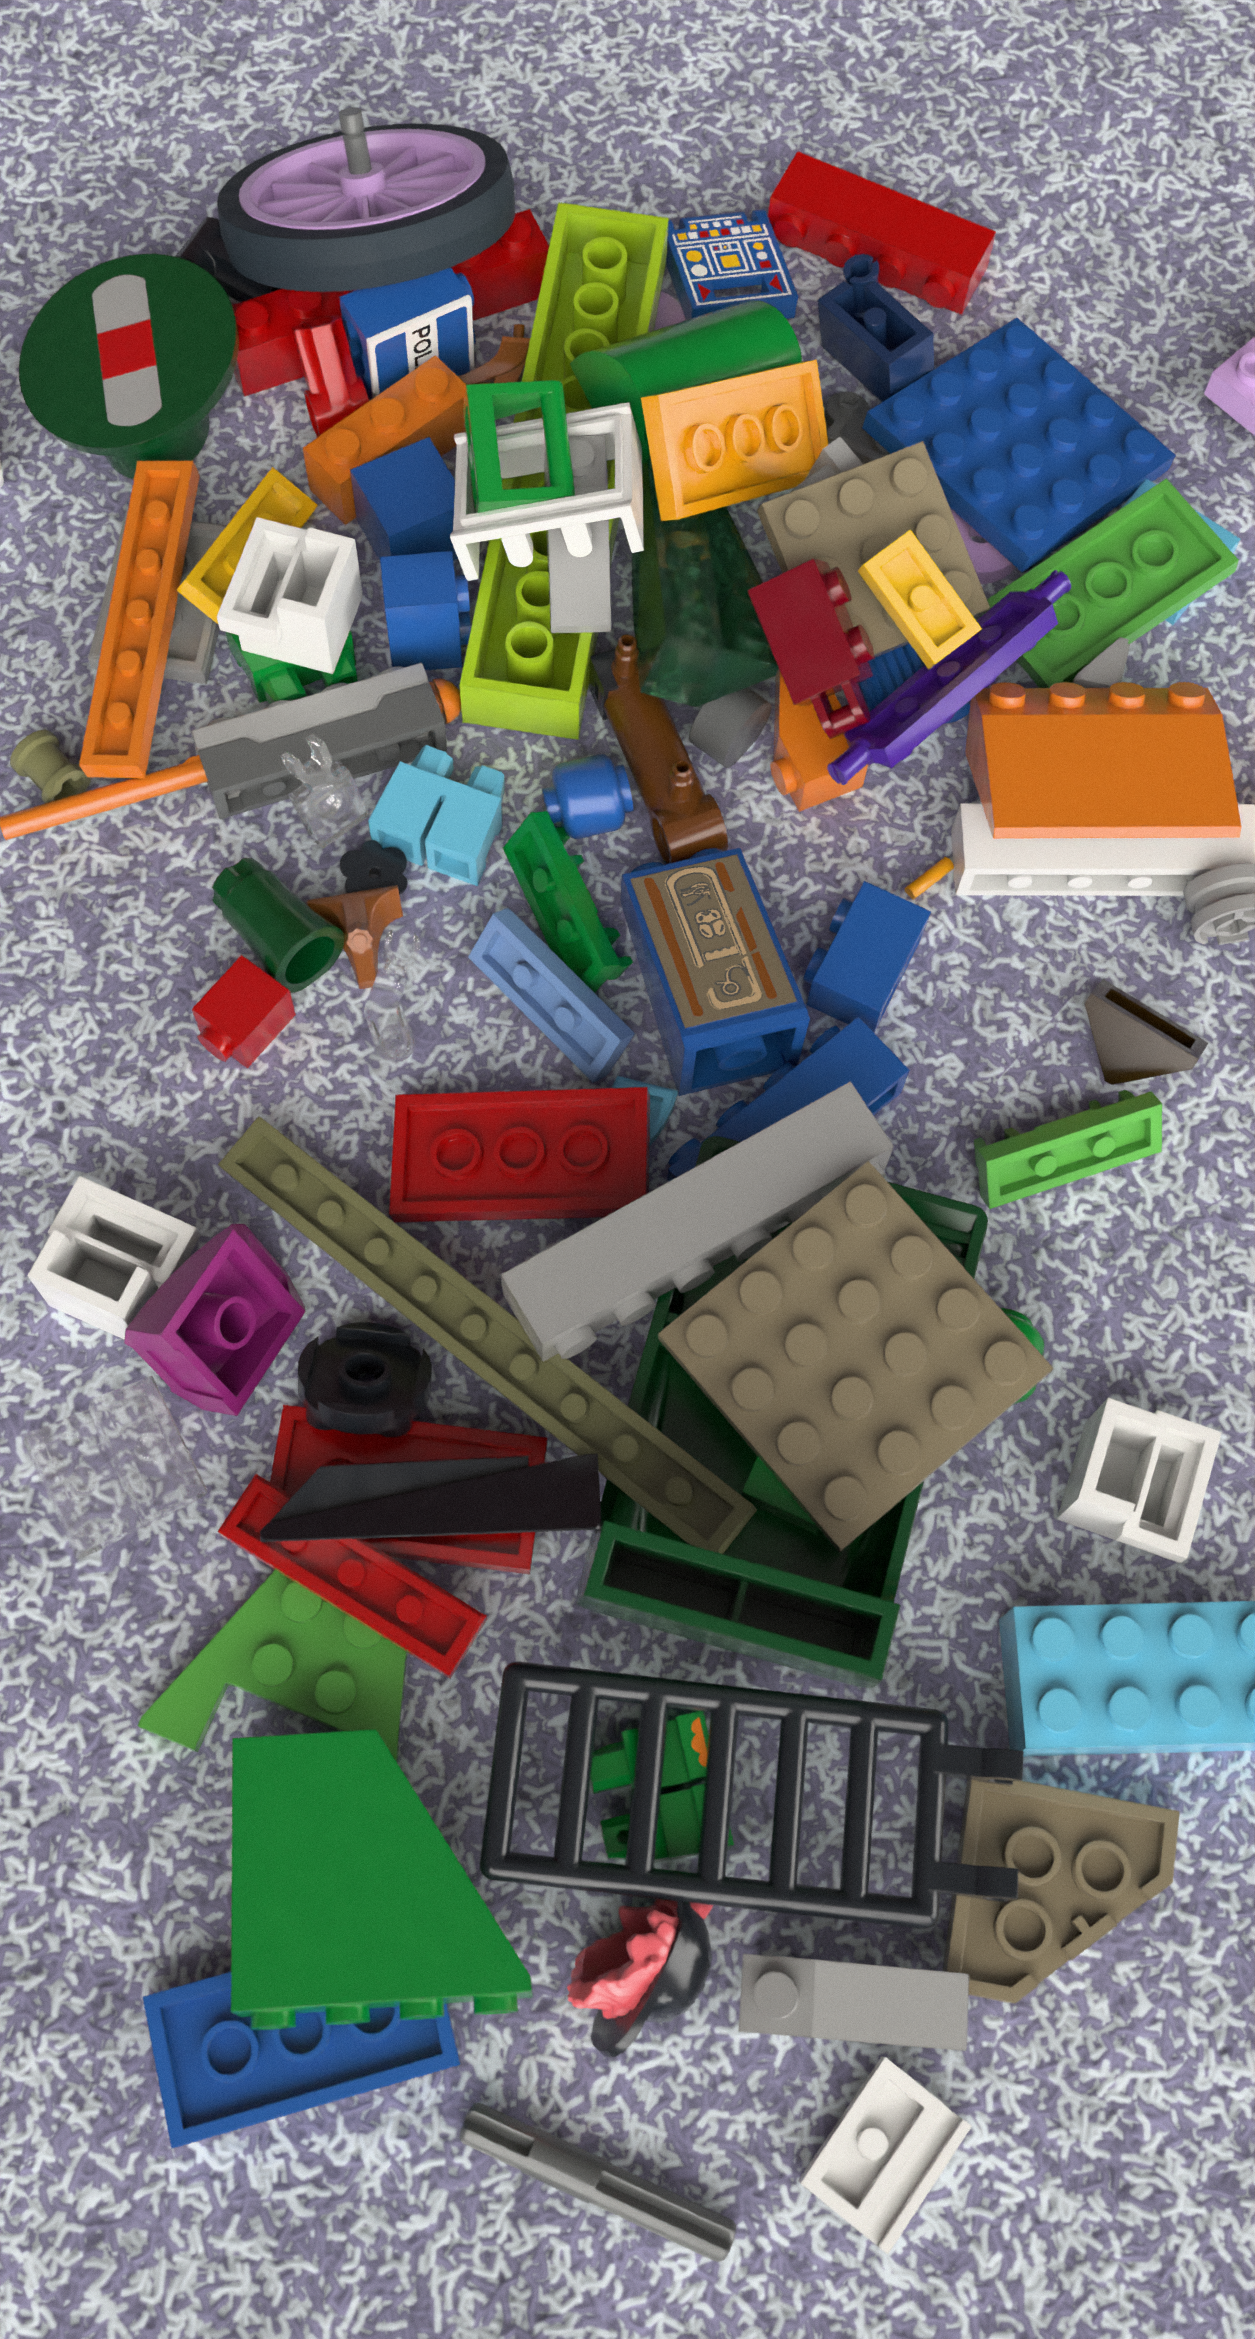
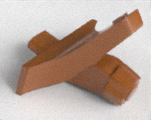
(506, 364)
(362, 920)

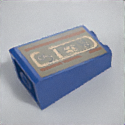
(713, 970)

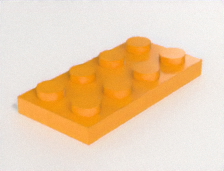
(734, 438)

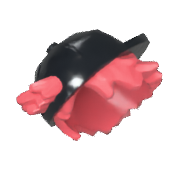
(643, 1972)

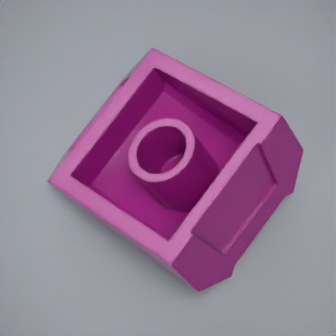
(218, 1321)

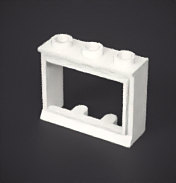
(522, 453)

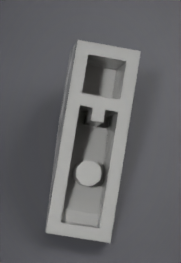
(581, 584)
(854, 2002)

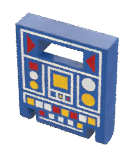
(726, 254)

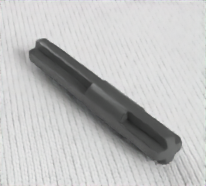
(598, 2182)

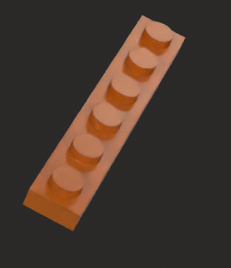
(140, 620)

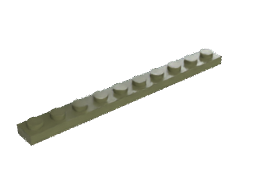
(488, 1340)

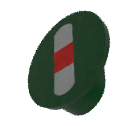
(131, 360)

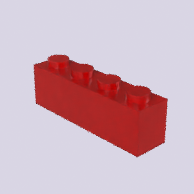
(914, 242)

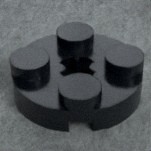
(380, 1406)

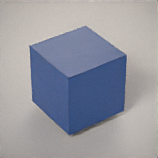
(406, 501)

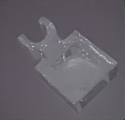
(329, 796)

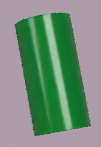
(686, 354)

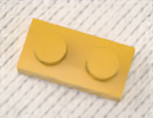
(919, 599)

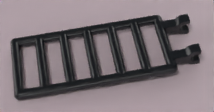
(710, 1884)

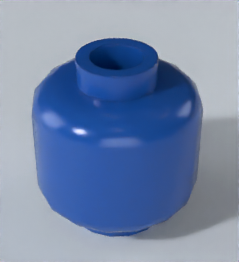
(588, 796)

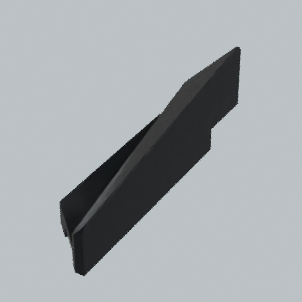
(442, 1499)

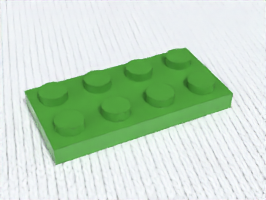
(1123, 580)

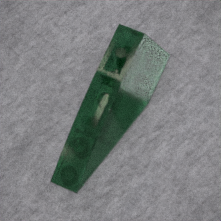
(694, 607)

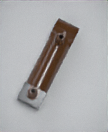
(679, 810)

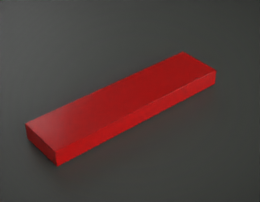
(360, 1583)

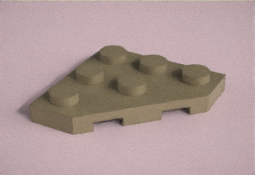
(1080, 1873)

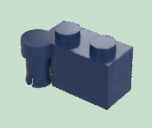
(873, 331)

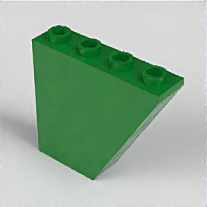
(351, 1892)

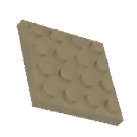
(854, 1355)

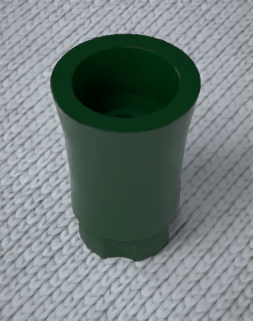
(277, 925)

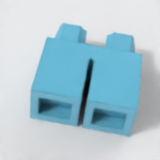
(440, 817)

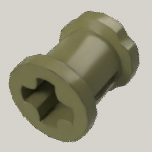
(48, 766)

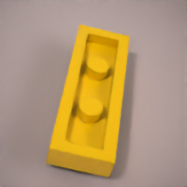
(272, 500)

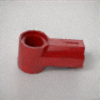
(328, 372)

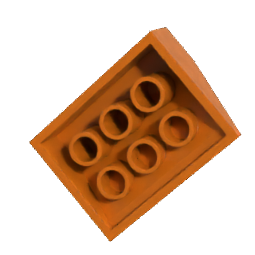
(1102, 762)

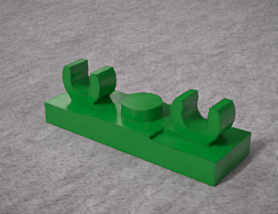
(562, 901)

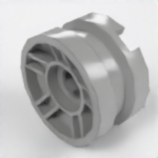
(1222, 903)

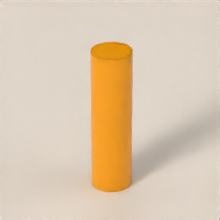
(929, 878)

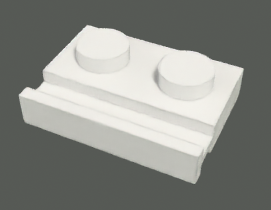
(884, 2154)

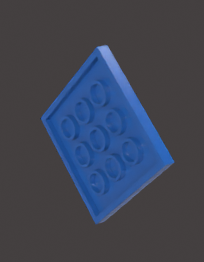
(1021, 442)

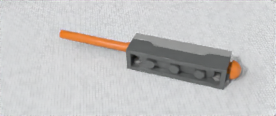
(362, 724)

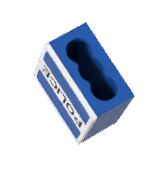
(407, 324)

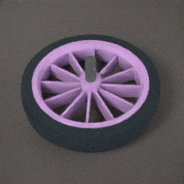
(367, 206)

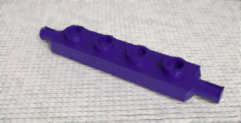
(939, 692)

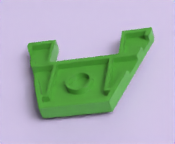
(296, 1655)

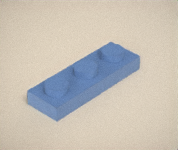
(550, 994)

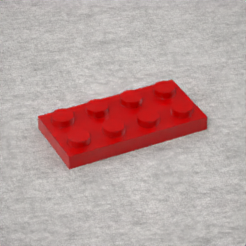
(519, 1154)
(304, 1449)

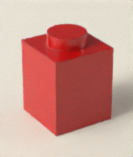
(242, 1013)

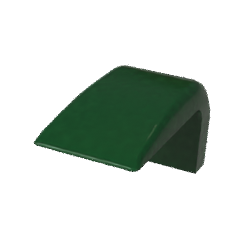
(776, 1585)

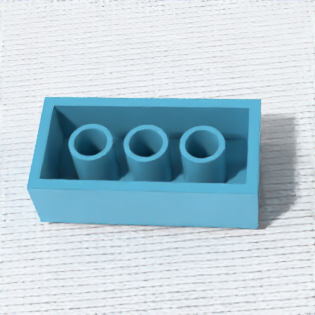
(1130, 1678)

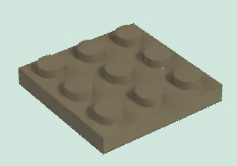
(858, 516)

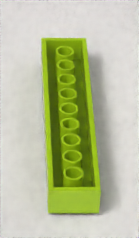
(594, 291)

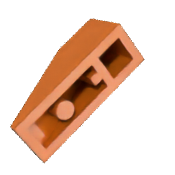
(805, 751)

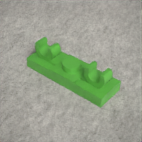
(1069, 1148)

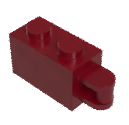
(816, 641)

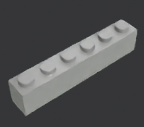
(692, 1224)

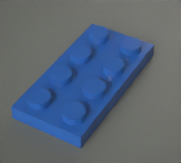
(229, 2077)

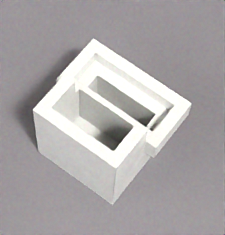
(293, 595)
(108, 1256)
(1140, 1478)

